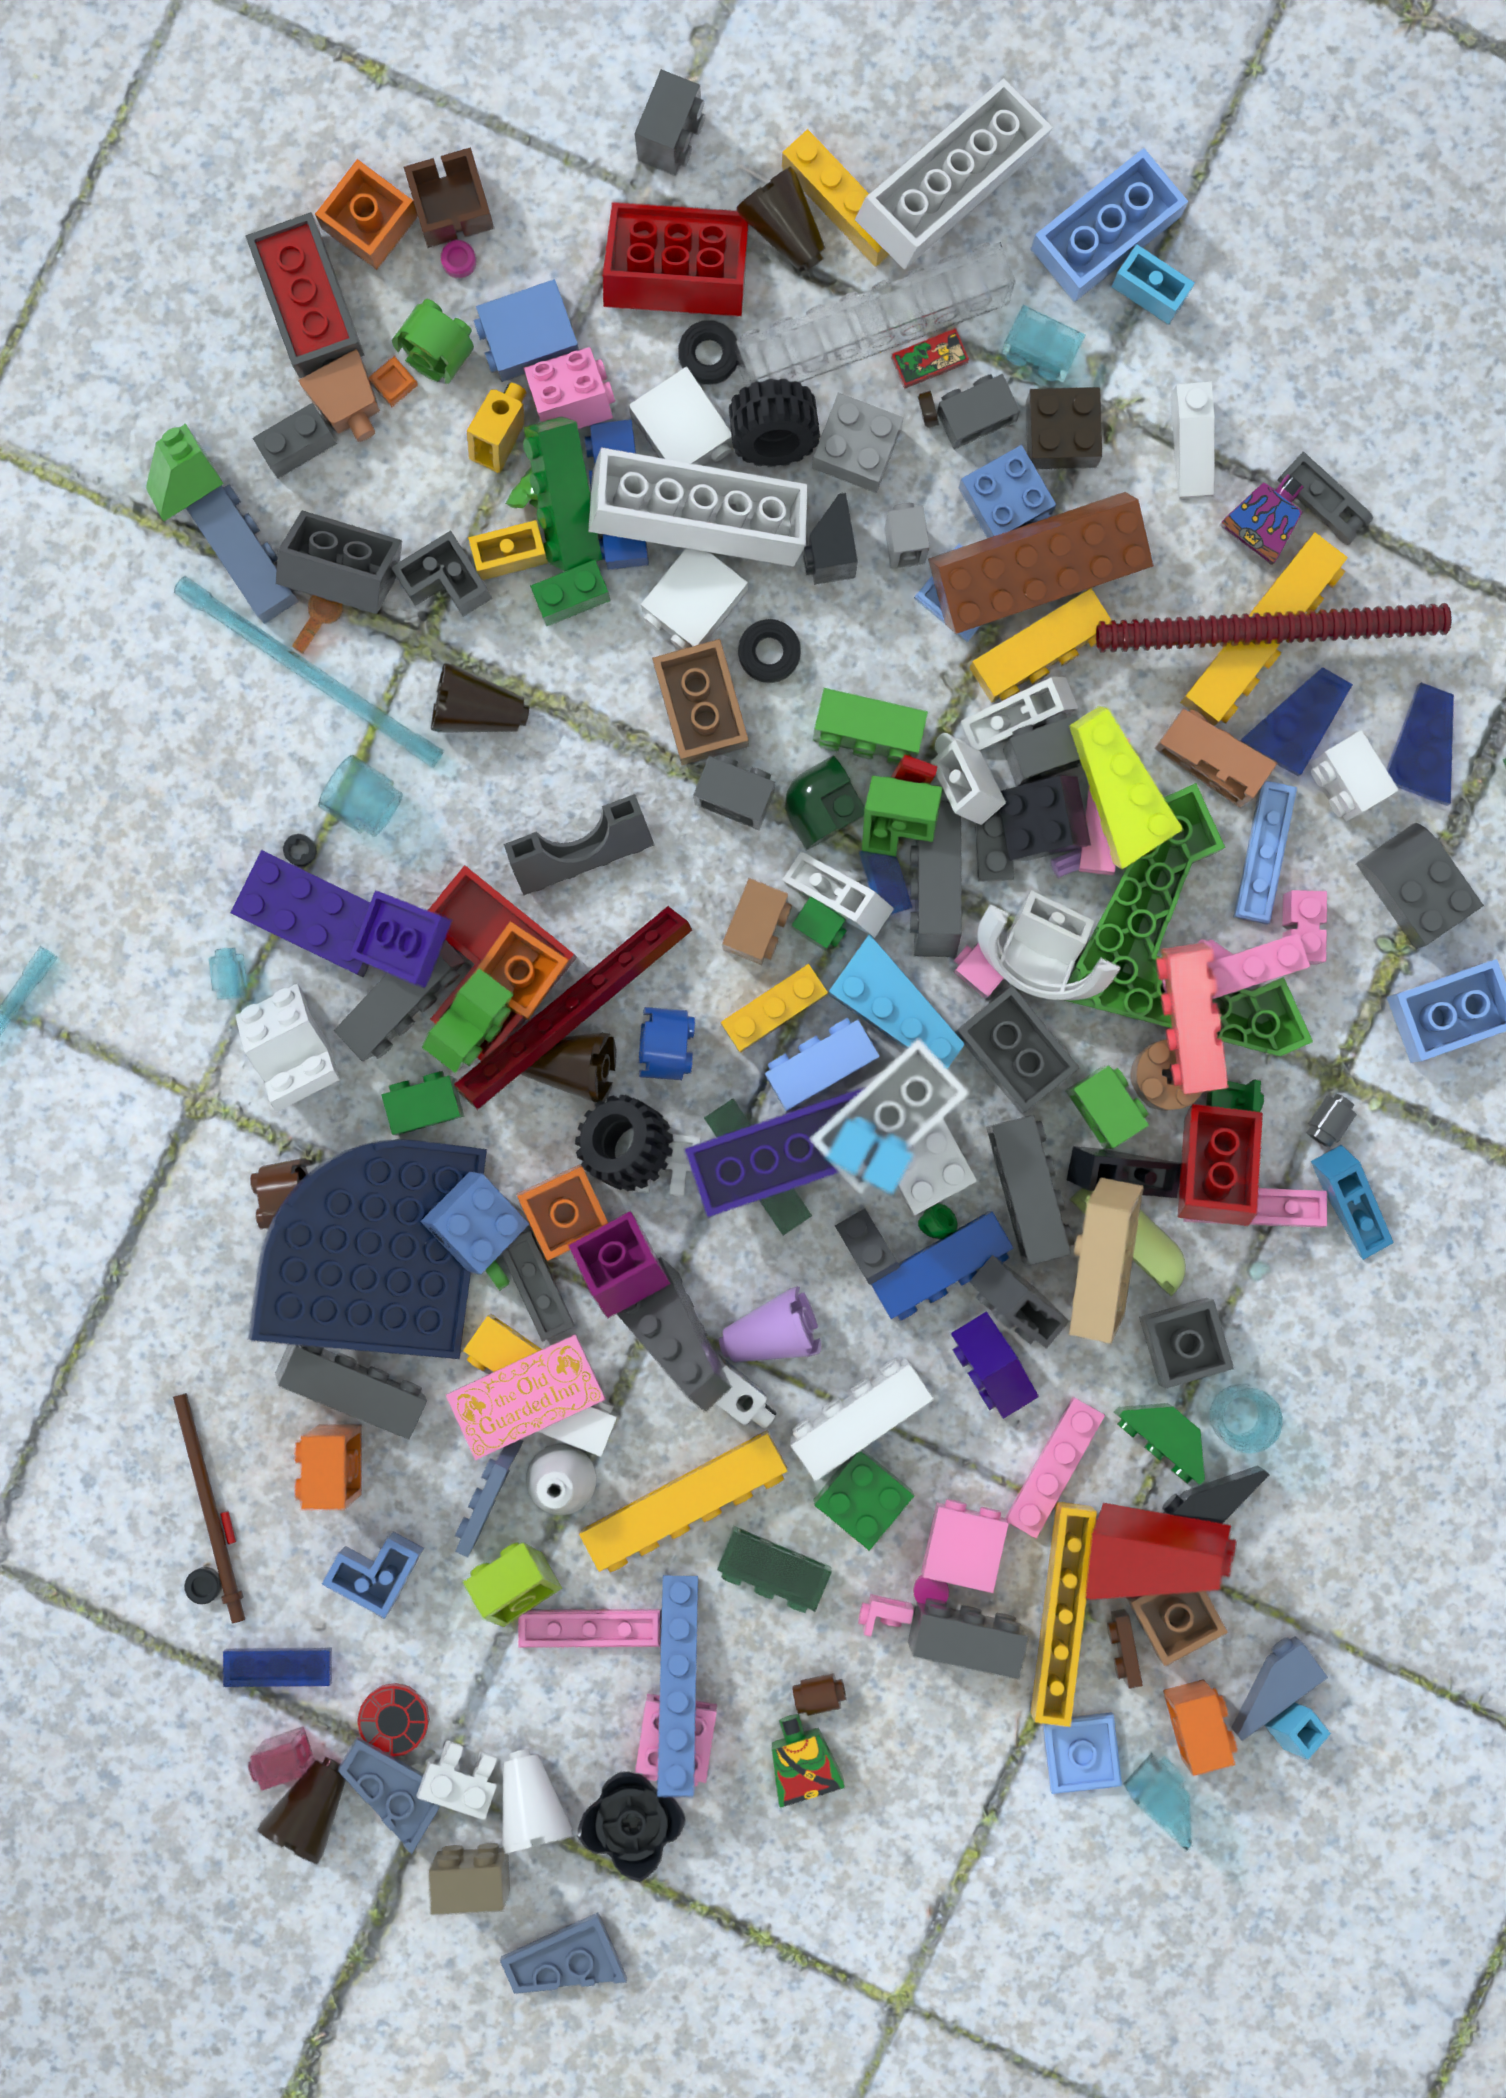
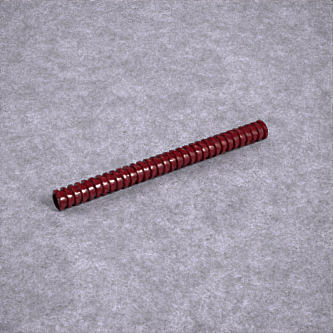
(1274, 627)

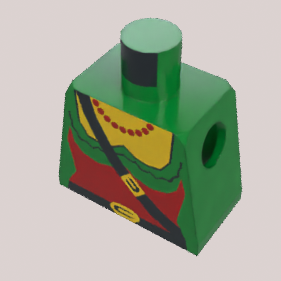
(803, 1764)

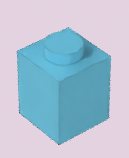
(1298, 1730)

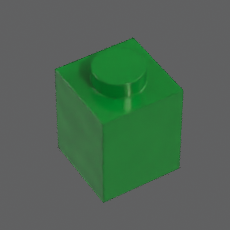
(819, 924)

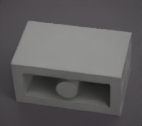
(906, 536)

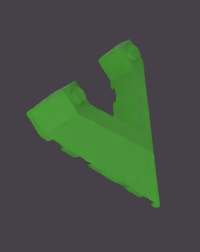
(1134, 930)

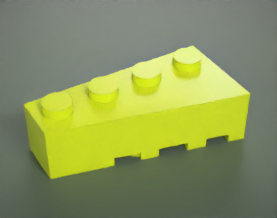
(1126, 797)

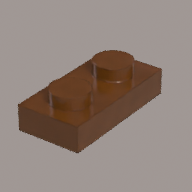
(1127, 1663)

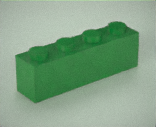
(561, 492)

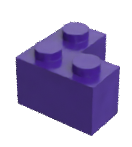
(993, 1366)

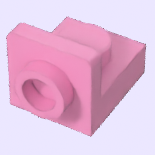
(890, 1611)

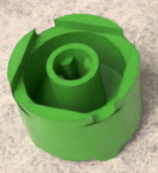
(434, 342)

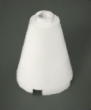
(568, 1469)
(530, 1804)

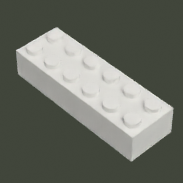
(953, 173)
(698, 507)

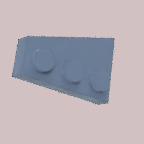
(484, 1500)
(390, 1790)
(567, 1957)

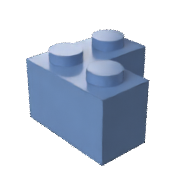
(375, 1582)

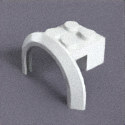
(1042, 949)

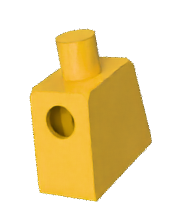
(496, 427)

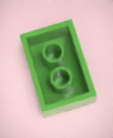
(868, 726)

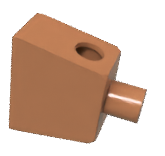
(343, 395)

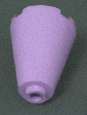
(773, 1331)

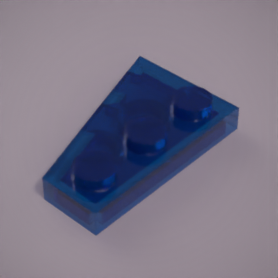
(1299, 723)
(1424, 746)

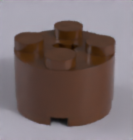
(273, 1185)

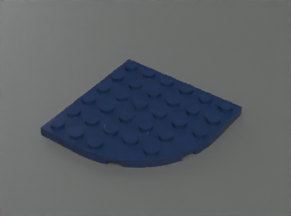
(355, 1262)

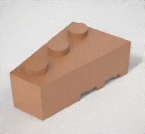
(1215, 757)

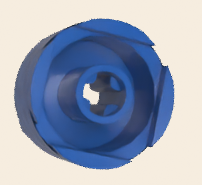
(665, 1043)

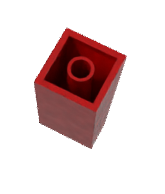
(1156, 1554)

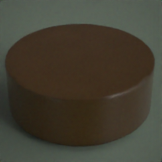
(928, 409)

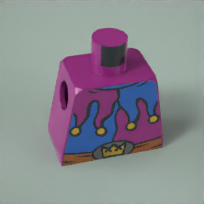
(1266, 518)

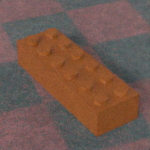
(1041, 562)

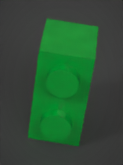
(570, 593)
(422, 1104)

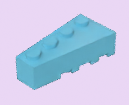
(890, 1002)

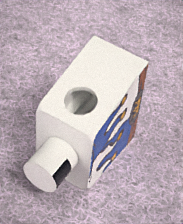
(749, 1408)

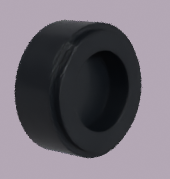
(203, 1585)

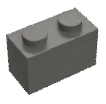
(977, 410)
(294, 440)

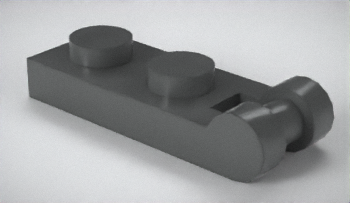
(1327, 498)

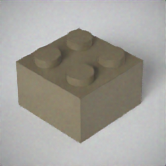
(469, 1880)

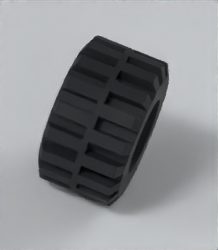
(774, 422)
(603, 1131)

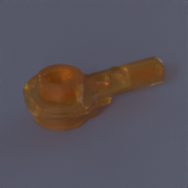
(321, 612)

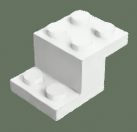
(286, 1047)

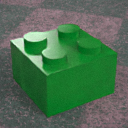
(863, 1498)

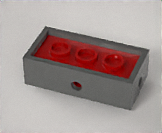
(304, 293)

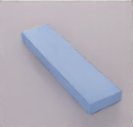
(1265, 852)

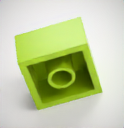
(511, 1584)

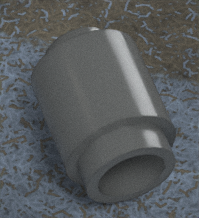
(1331, 1120)

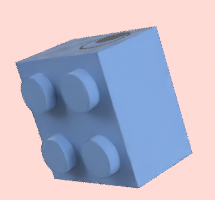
(475, 1222)

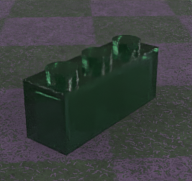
(773, 1570)

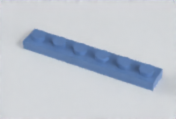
(677, 1686)

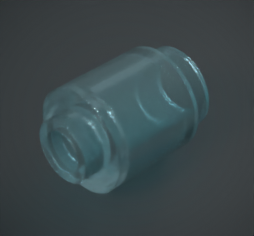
(228, 974)

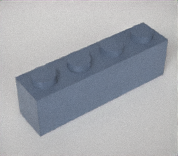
(241, 552)

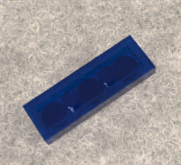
(277, 1667)

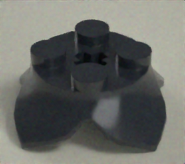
(633, 1850)

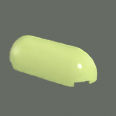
(1153, 1249)

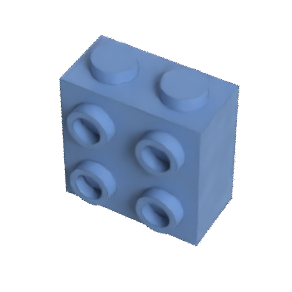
(1007, 493)

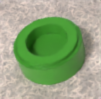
(497, 1275)

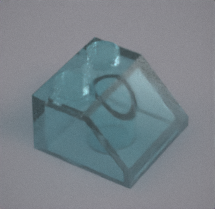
(1161, 1794)

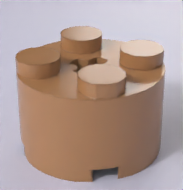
(1151, 1085)

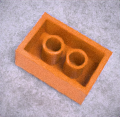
(329, 1467)

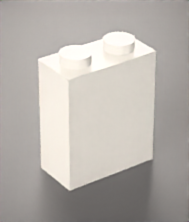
(682, 421)
(693, 598)

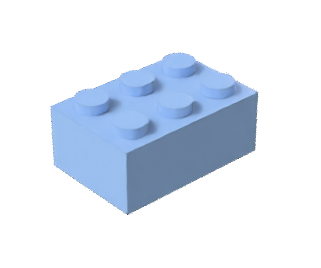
(1451, 1011)
(820, 1063)

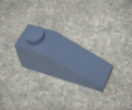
(1280, 1682)

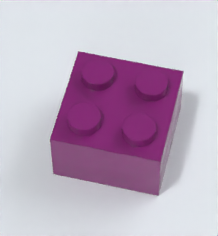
(619, 1264)

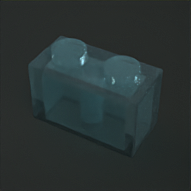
(1042, 344)

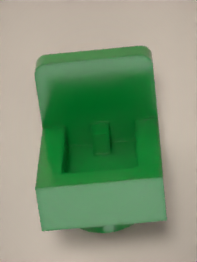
(1238, 1096)

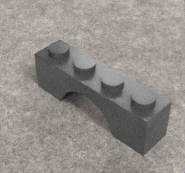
(545, 862)

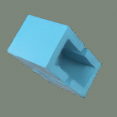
(887, 1162)

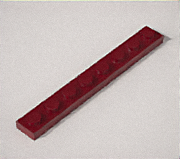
(572, 1007)

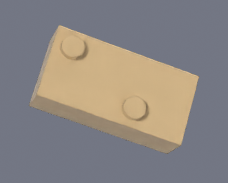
(1105, 1260)

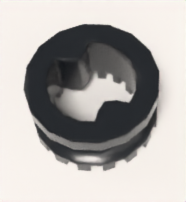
(305, 858)

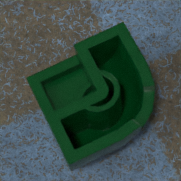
(822, 802)

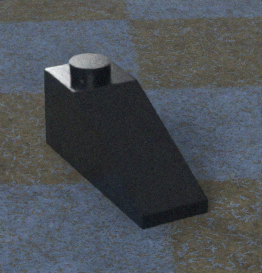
(1156, 1175)
(1218, 1498)

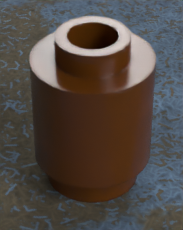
(819, 1694)

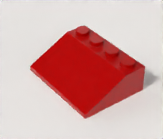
(675, 259)

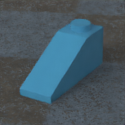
(1352, 1200)

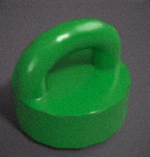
(938, 1222)

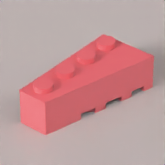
(1192, 1017)

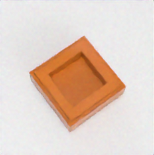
(393, 381)

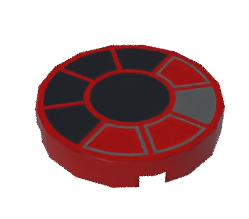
(393, 1719)

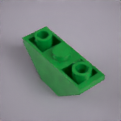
(1167, 1435)

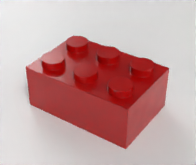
(1220, 1165)

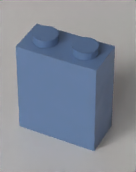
(525, 329)

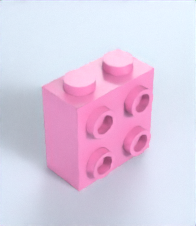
(571, 388)
(965, 1546)
(649, 1741)

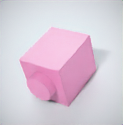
(977, 971)

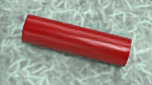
(228, 1529)

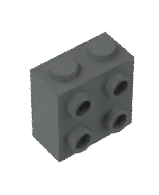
(1018, 1303)

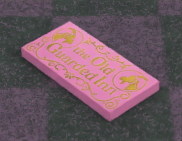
(525, 1397)

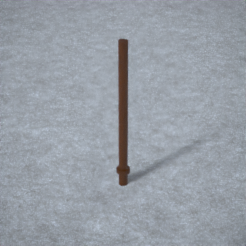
(231, 1594)

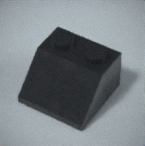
(832, 545)

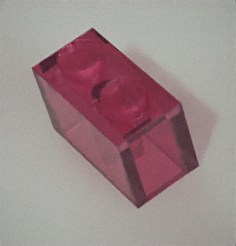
(281, 1759)

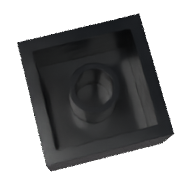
(1044, 818)

